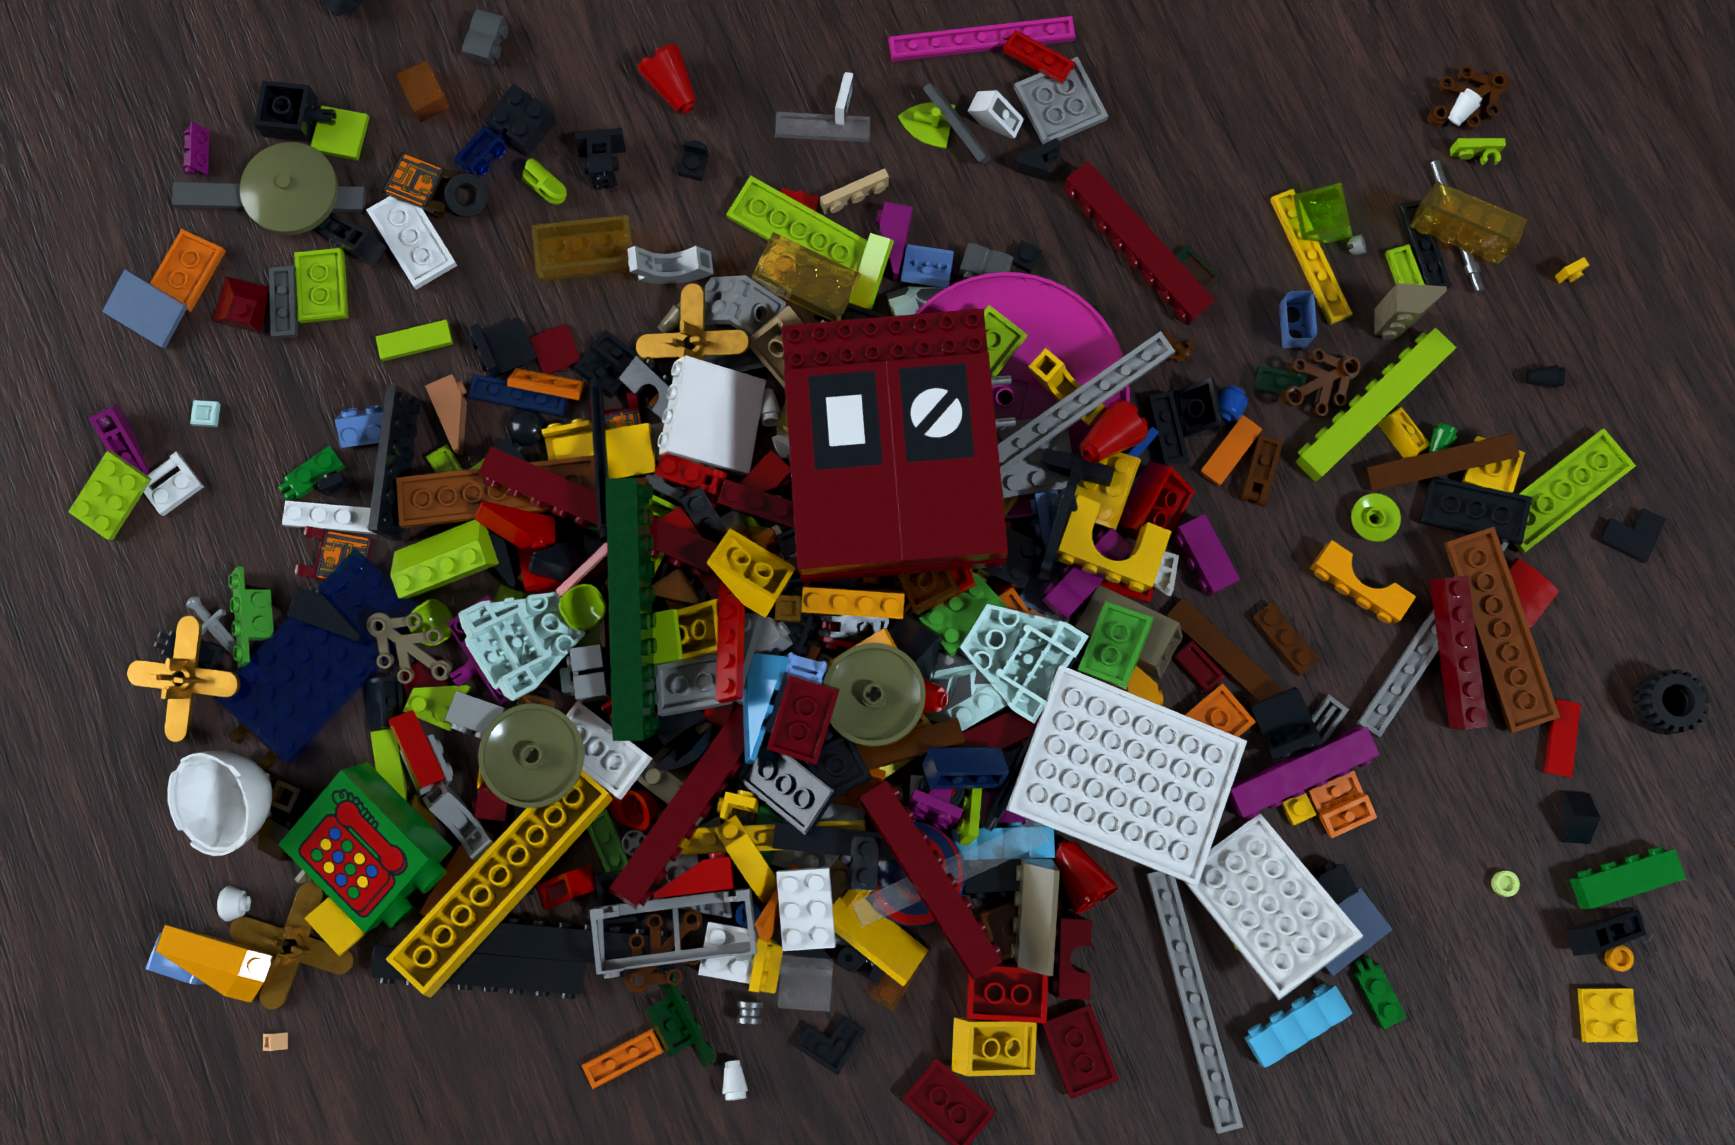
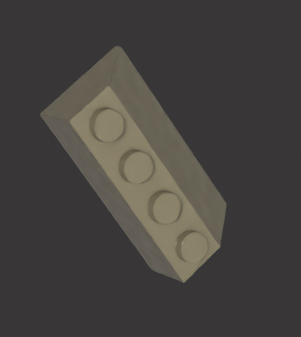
(1036, 915)

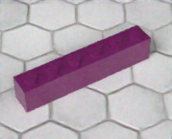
(1302, 771)

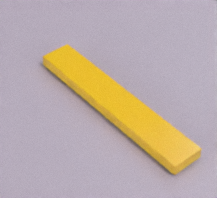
(1312, 261)

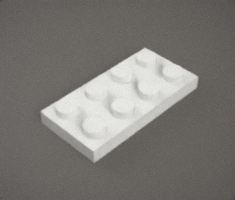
(412, 240)
(607, 761)

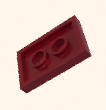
(803, 718)
(1080, 1051)
(949, 1104)

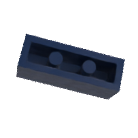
(965, 768)

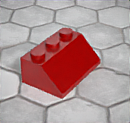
(1157, 499)

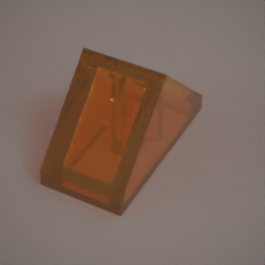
(677, 587)

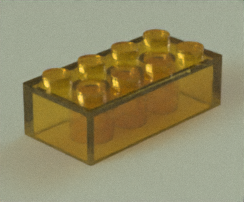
(1468, 223)
(582, 247)
(806, 277)

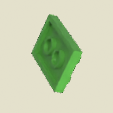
(958, 615)
(1115, 645)

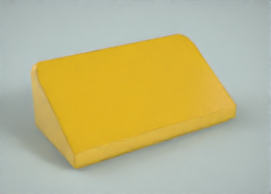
(1403, 433)

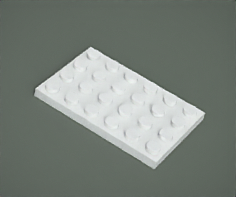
(1272, 907)

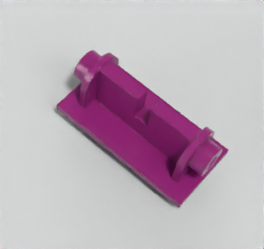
(198, 146)

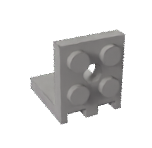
(735, 302)

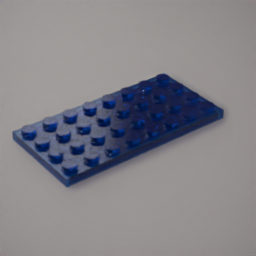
(309, 673)

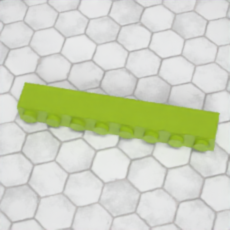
(1375, 404)

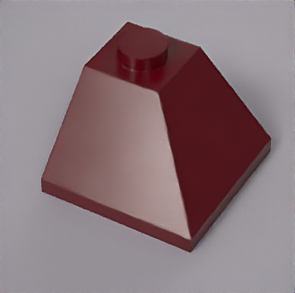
(242, 305)

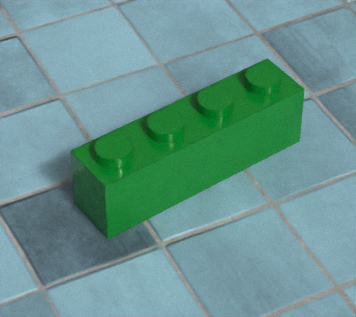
(1627, 878)

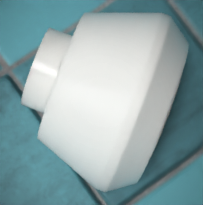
(232, 903)

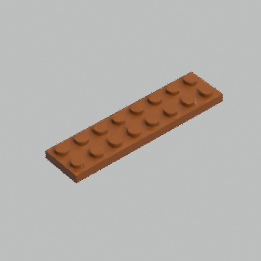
(458, 494)
(1503, 631)

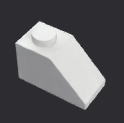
(995, 113)

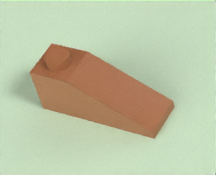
(451, 407)

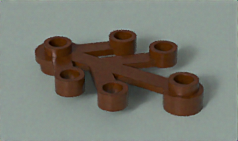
(1489, 86)
(1323, 381)
(655, 944)

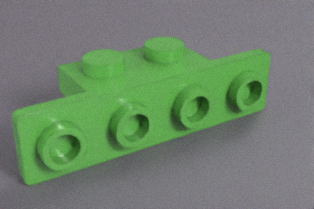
(252, 615)

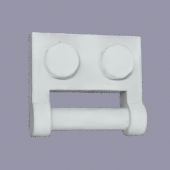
(176, 488)

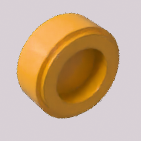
(1619, 958)

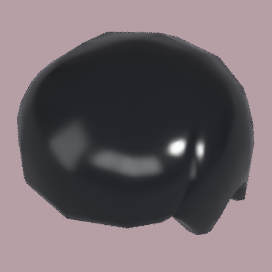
(526, 427)

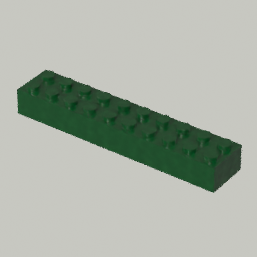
(631, 608)

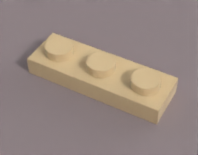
(854, 192)

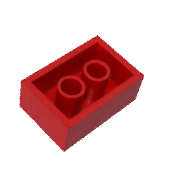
(1008, 995)

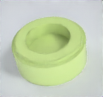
(1505, 883)

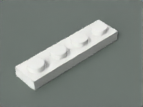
(326, 517)

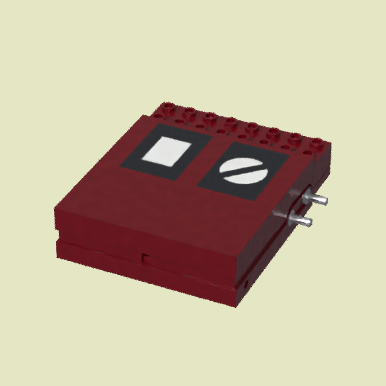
(894, 446)

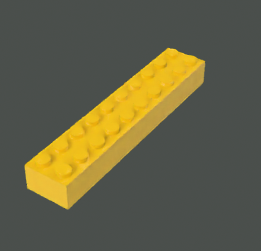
(495, 886)

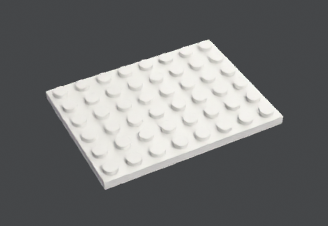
(1127, 775)

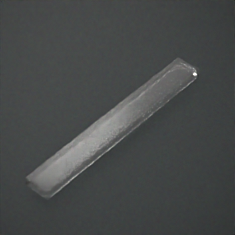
(961, 866)

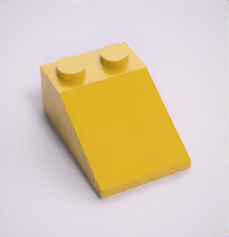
(750, 572)
(993, 1047)

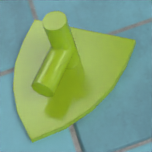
(926, 124)

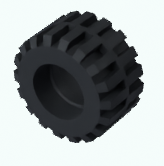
(1689, 697)

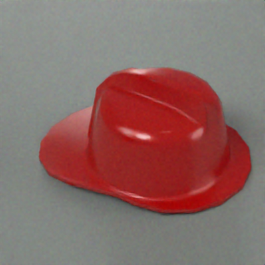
(634, 809)

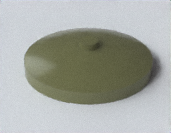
(289, 188)
(878, 694)
(531, 755)

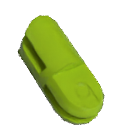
(544, 182)

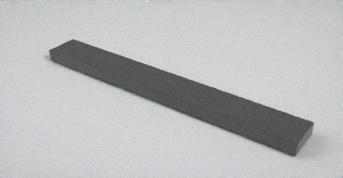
(228, 197)

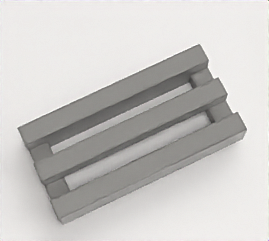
(1335, 704)

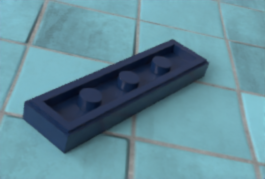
(497, 392)

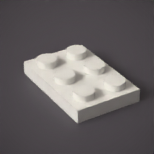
(806, 909)

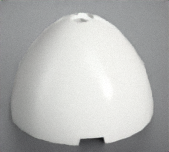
(219, 800)

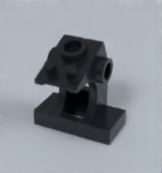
(599, 149)

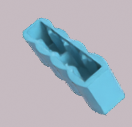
(1043, 851)
(1298, 1025)

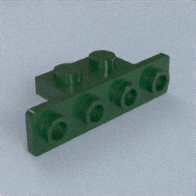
(676, 1024)

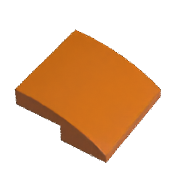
(1341, 804)

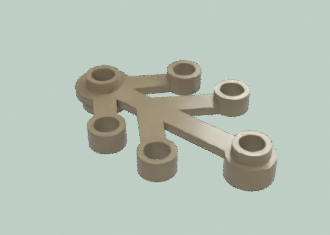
(406, 644)

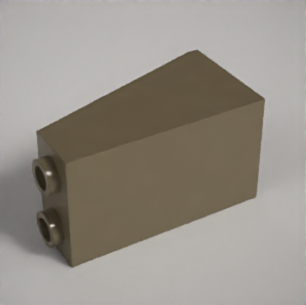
(1161, 641)

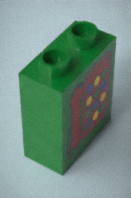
(367, 848)

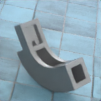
(670, 268)
(459, 819)

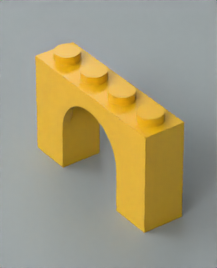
(1078, 547)

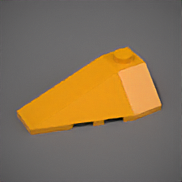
(222, 964)

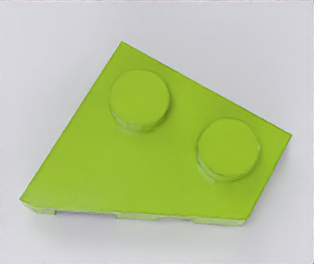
(434, 703)

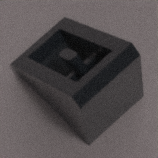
(1578, 817)

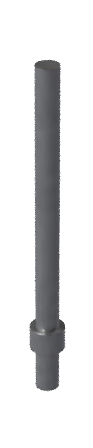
(1471, 267)

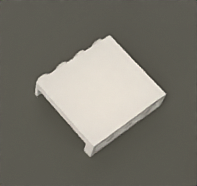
(712, 415)

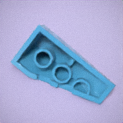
(761, 684)

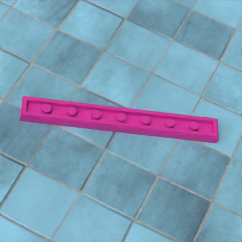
(978, 38)

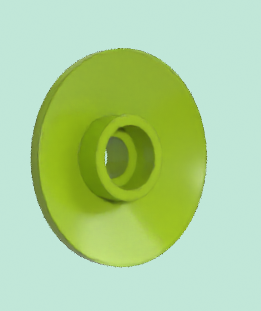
(1383, 509)

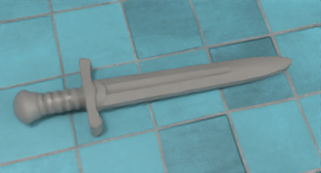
(212, 623)

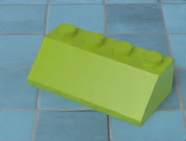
(442, 559)

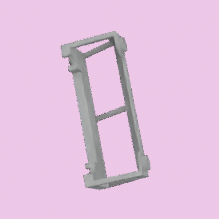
(612, 967)

